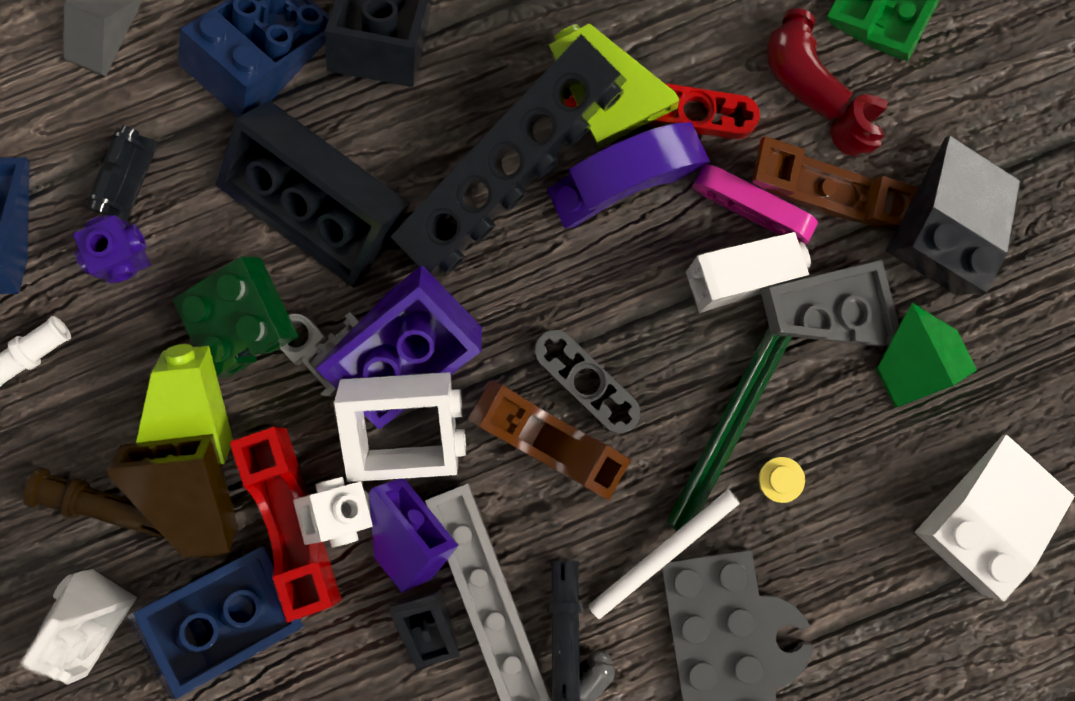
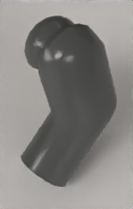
(597, 676)

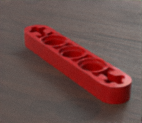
(726, 125)

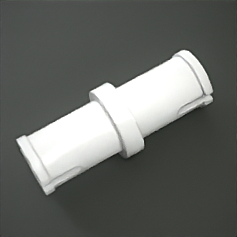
(27, 350)

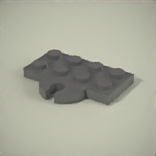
(729, 630)

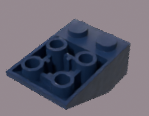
(251, 48)

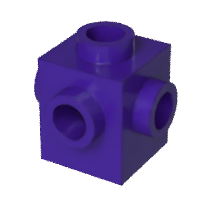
(111, 249)

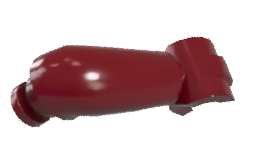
(798, 69)

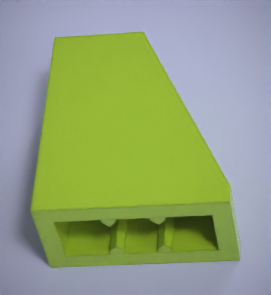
(643, 97)
(185, 399)

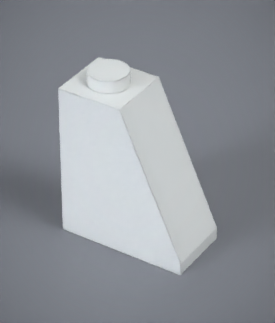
(745, 269)

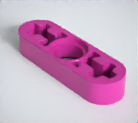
(754, 203)

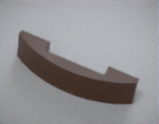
(830, 189)

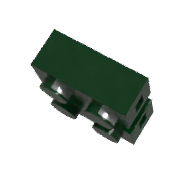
(236, 315)

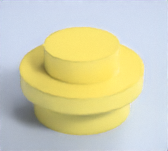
(781, 479)

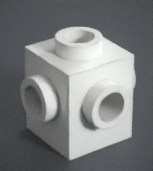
(334, 513)

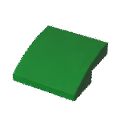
(884, 24)

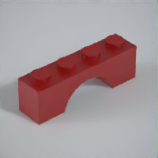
(274, 480)

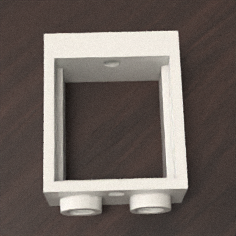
(398, 393)

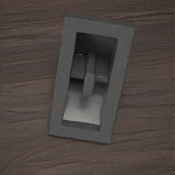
(96, 31)

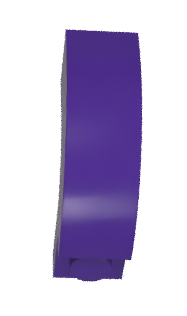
(626, 168)

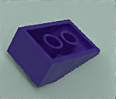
(406, 333)

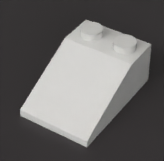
(997, 519)

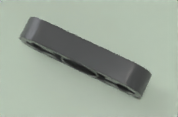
(555, 366)

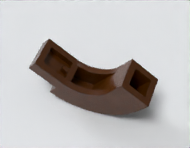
(549, 439)

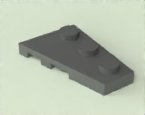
(835, 306)

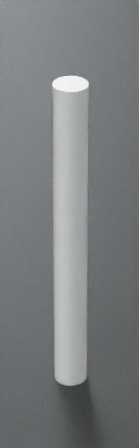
(664, 554)

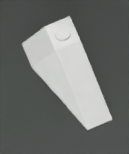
(78, 626)

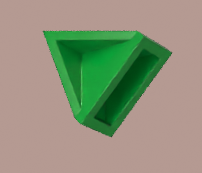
(923, 358)

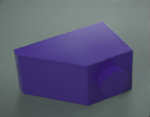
(407, 535)

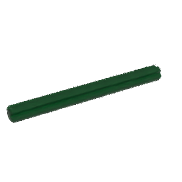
(728, 429)

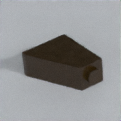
(179, 491)

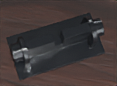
(121, 173)

